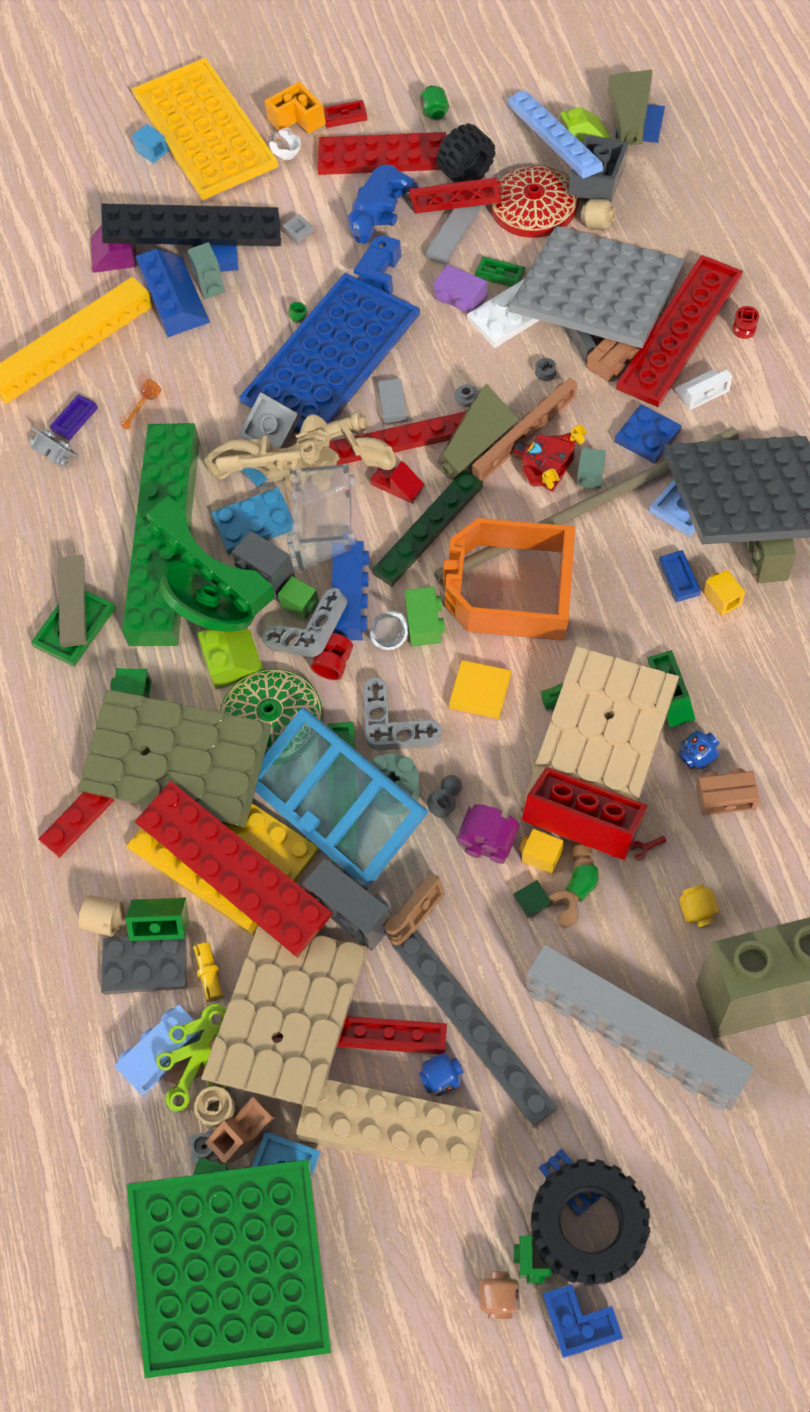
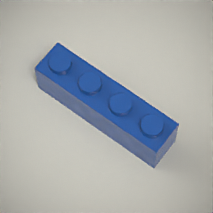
(351, 579)

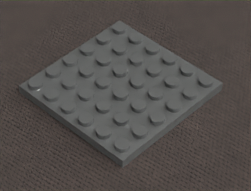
(744, 487)

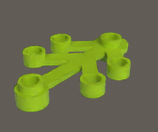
(197, 1051)

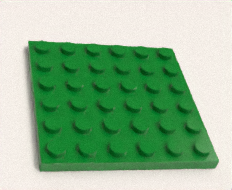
(228, 1268)

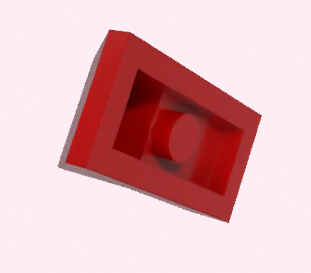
(399, 482)

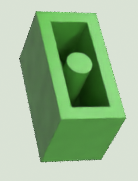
(423, 617)

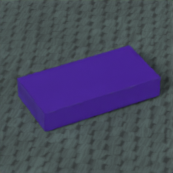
(73, 417)

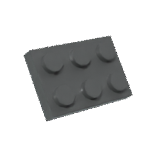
(143, 965)

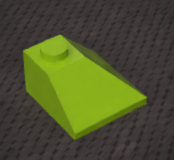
(583, 123)

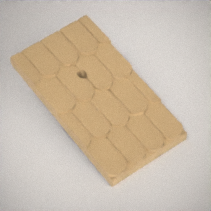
(606, 723)
(292, 998)

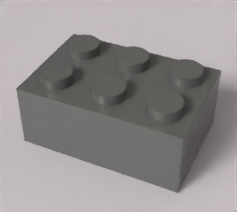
(604, 183)
(349, 902)

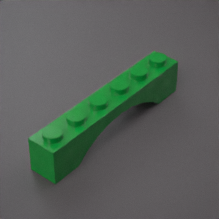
(243, 586)

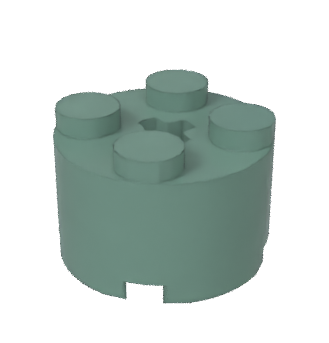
(401, 771)

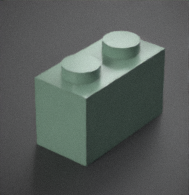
(206, 270)

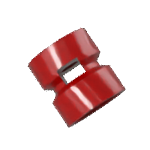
(332, 660)

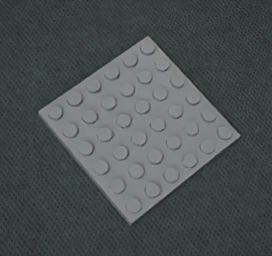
(597, 286)

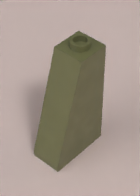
(629, 102)
(479, 428)

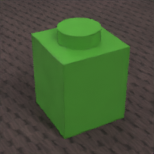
(298, 598)

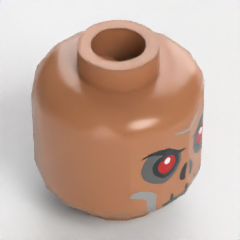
(499, 1295)

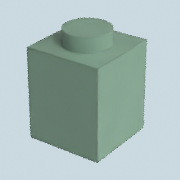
(591, 468)

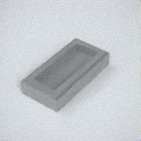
(392, 401)

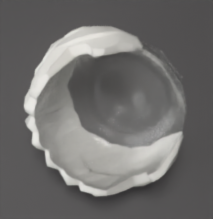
(284, 144)
(389, 630)

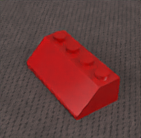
(584, 813)

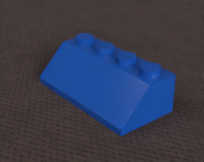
(172, 291)

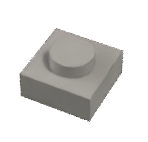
(298, 228)

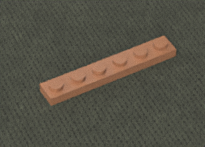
(524, 430)

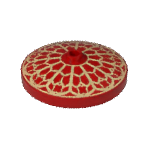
(534, 201)

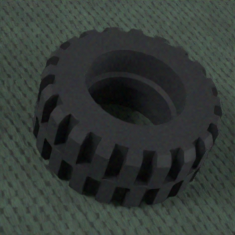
(632, 1214)

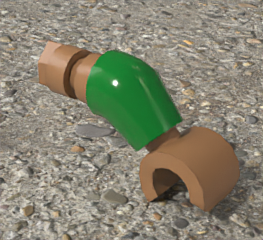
(582, 883)

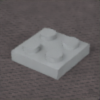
(270, 419)

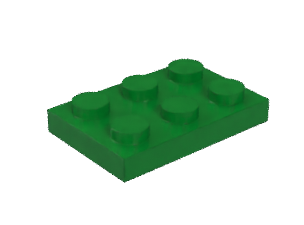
(48, 637)

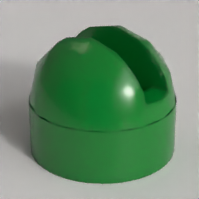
(297, 311)

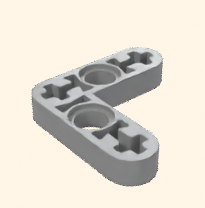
(330, 606)
(383, 726)

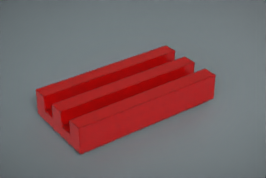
(345, 113)

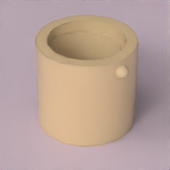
(101, 915)

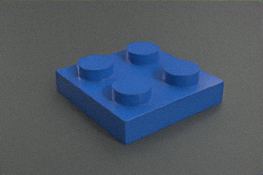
(647, 433)

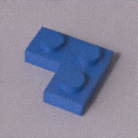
(577, 1331)

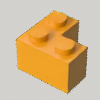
(294, 106)

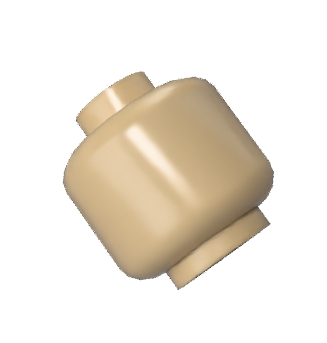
(598, 214)

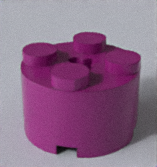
(487, 833)

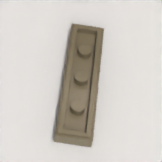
(72, 601)

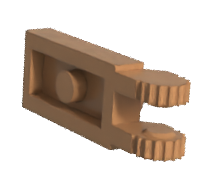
(414, 910)

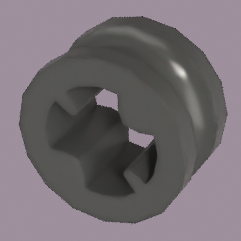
(551, 371)

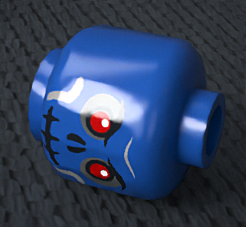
(699, 749)
(441, 1074)

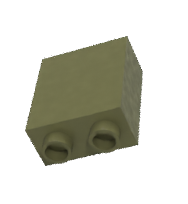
(757, 978)

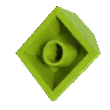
(229, 655)

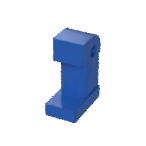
(376, 261)

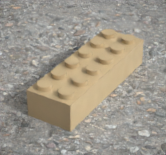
(394, 1128)

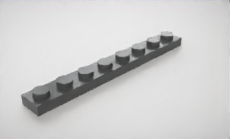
(475, 1029)

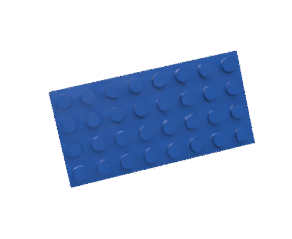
(333, 350)

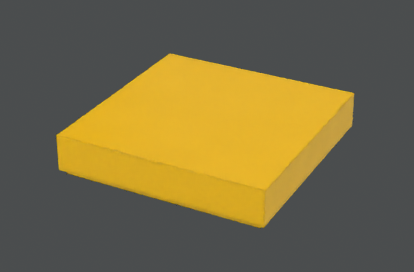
(480, 689)

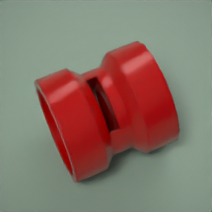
(745, 322)

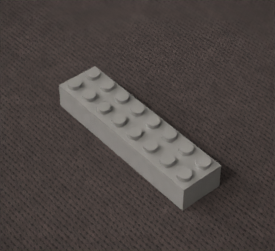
(638, 1028)

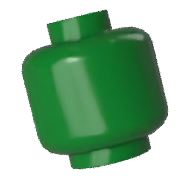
(434, 102)

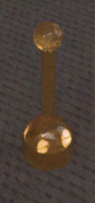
(150, 391)

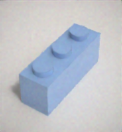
(139, 1062)

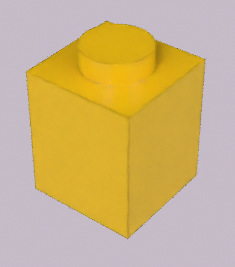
(724, 592)
(541, 850)

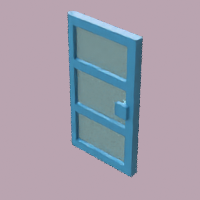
(337, 797)

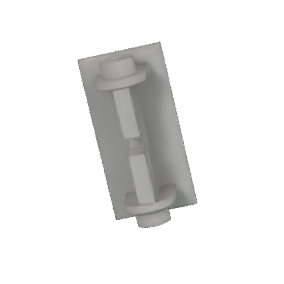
(60, 451)

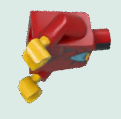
(549, 457)

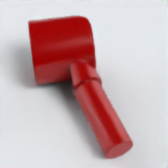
(646, 847)

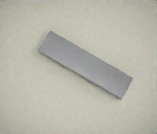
(452, 233)

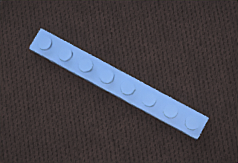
(555, 134)

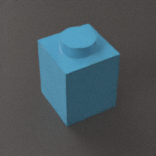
(150, 143)

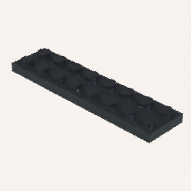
(190, 225)

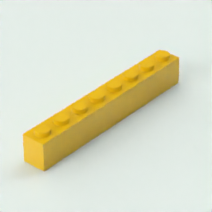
(72, 338)

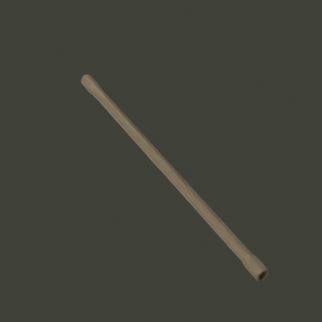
(587, 504)

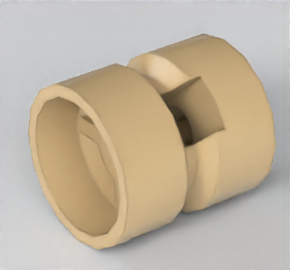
(214, 1106)

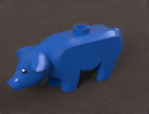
(378, 201)

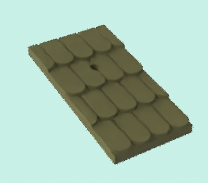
(151, 741)

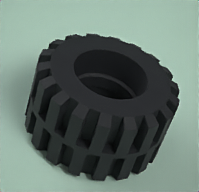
(465, 154)

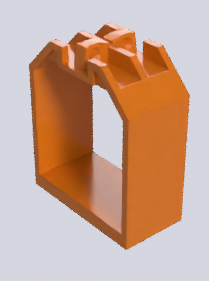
(518, 536)

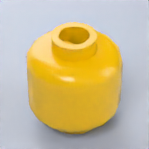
(699, 905)

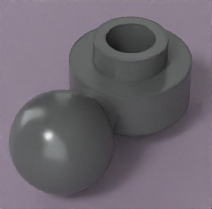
(450, 786)

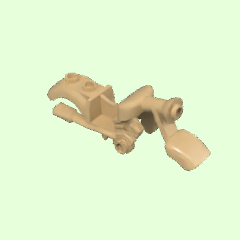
(309, 451)

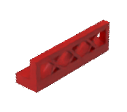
(456, 195)

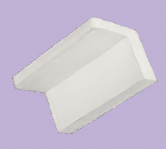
(704, 388)

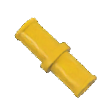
(208, 972)

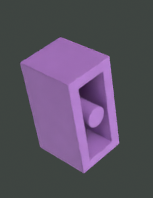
(460, 289)

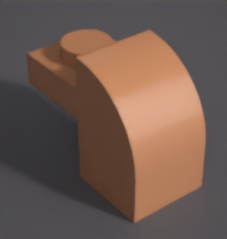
(241, 1134)

